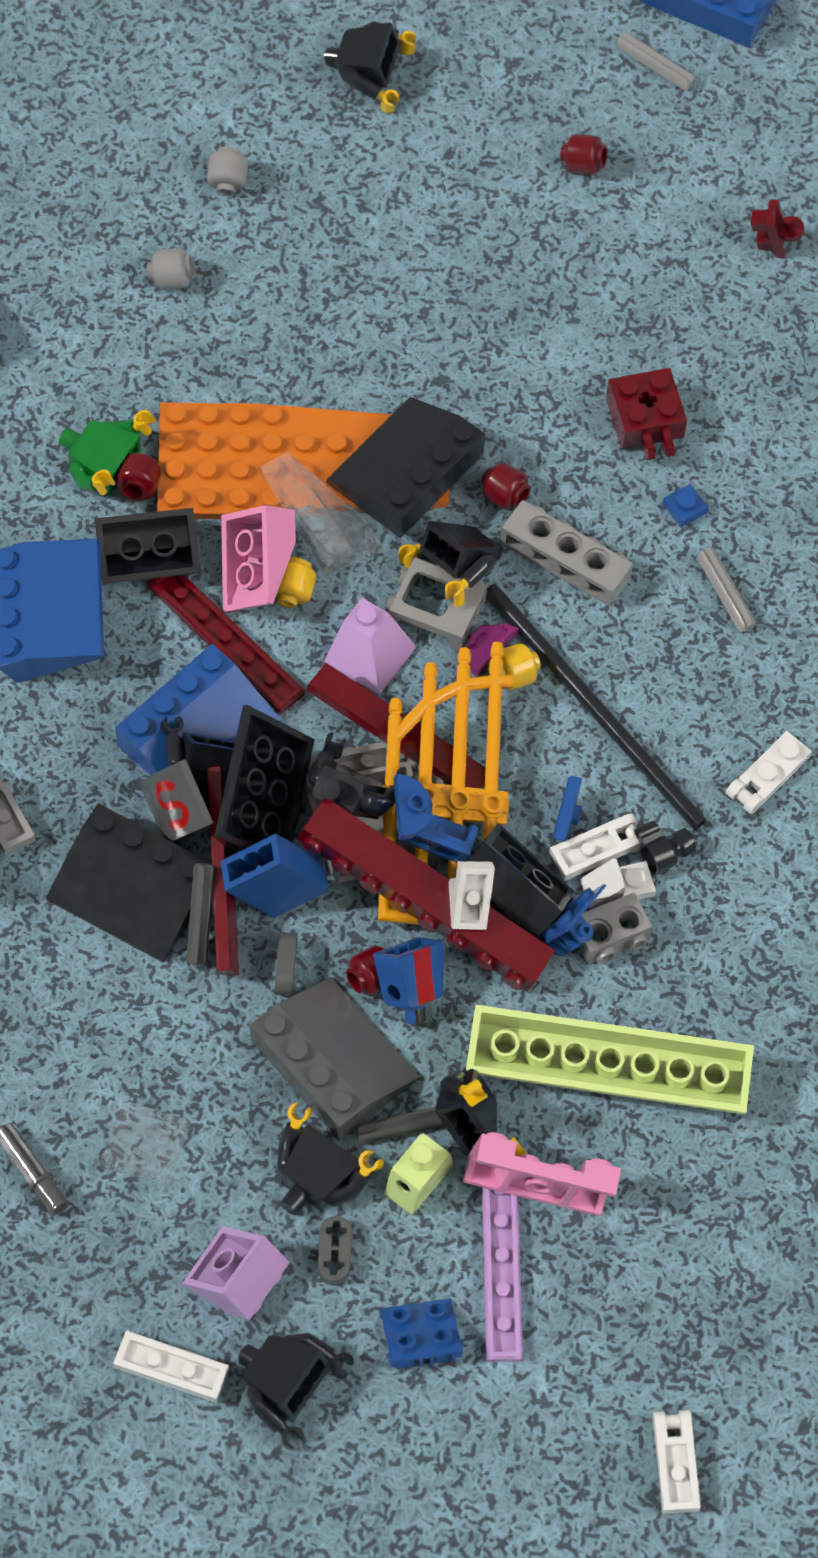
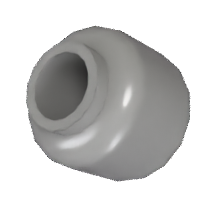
(227, 170)
(171, 268)

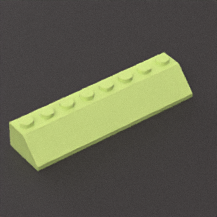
(610, 1059)

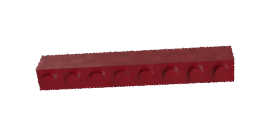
(421, 892)

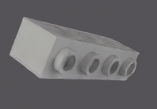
(602, 584)

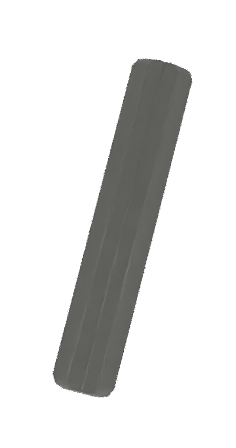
(200, 913)
(398, 1126)

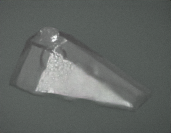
(323, 519)

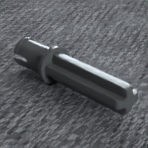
(30, 1167)

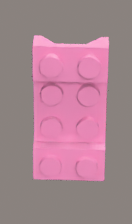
(496, 1167)

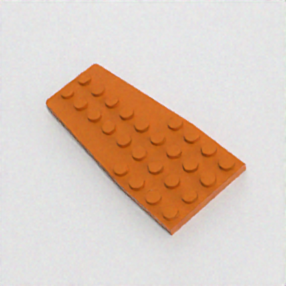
(216, 451)

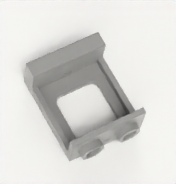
(456, 621)

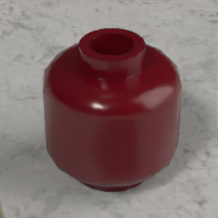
(584, 154)
(138, 477)
(505, 486)
(363, 973)

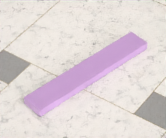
(502, 1277)

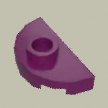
(481, 643)

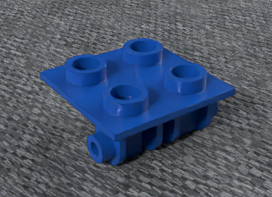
(571, 928)
(421, 1333)

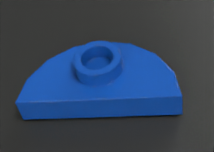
(412, 806)
(569, 811)

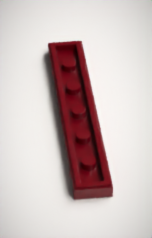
(218, 629)
(372, 715)
(224, 902)

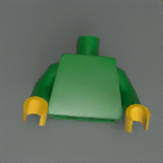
(102, 449)

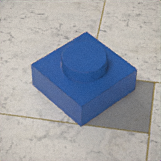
(685, 505)

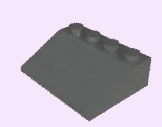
(332, 1056)

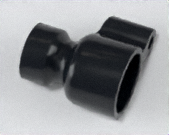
(659, 850)

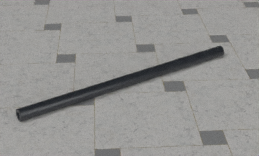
(596, 708)

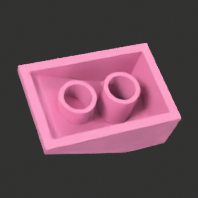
(255, 555)

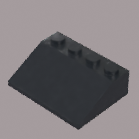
(408, 464)
(263, 782)
(127, 882)

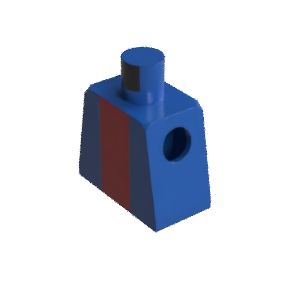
(411, 975)

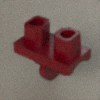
(775, 229)

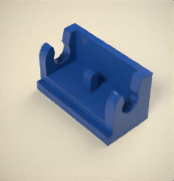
(445, 839)

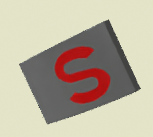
(175, 801)

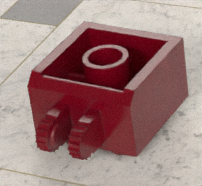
(646, 411)

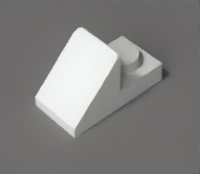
(619, 882)
(471, 895)

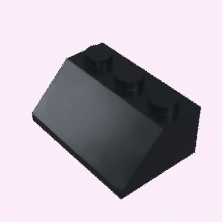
(148, 545)
(521, 882)

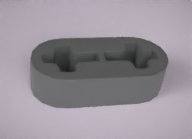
(286, 964)
(343, 1250)

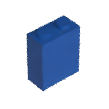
(274, 875)

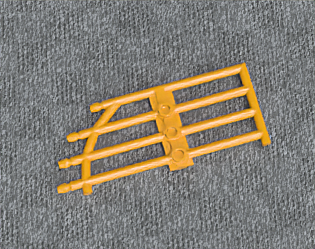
(453, 800)

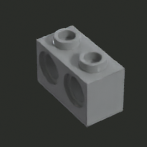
(606, 922)

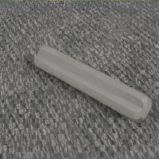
(656, 61)
(726, 590)

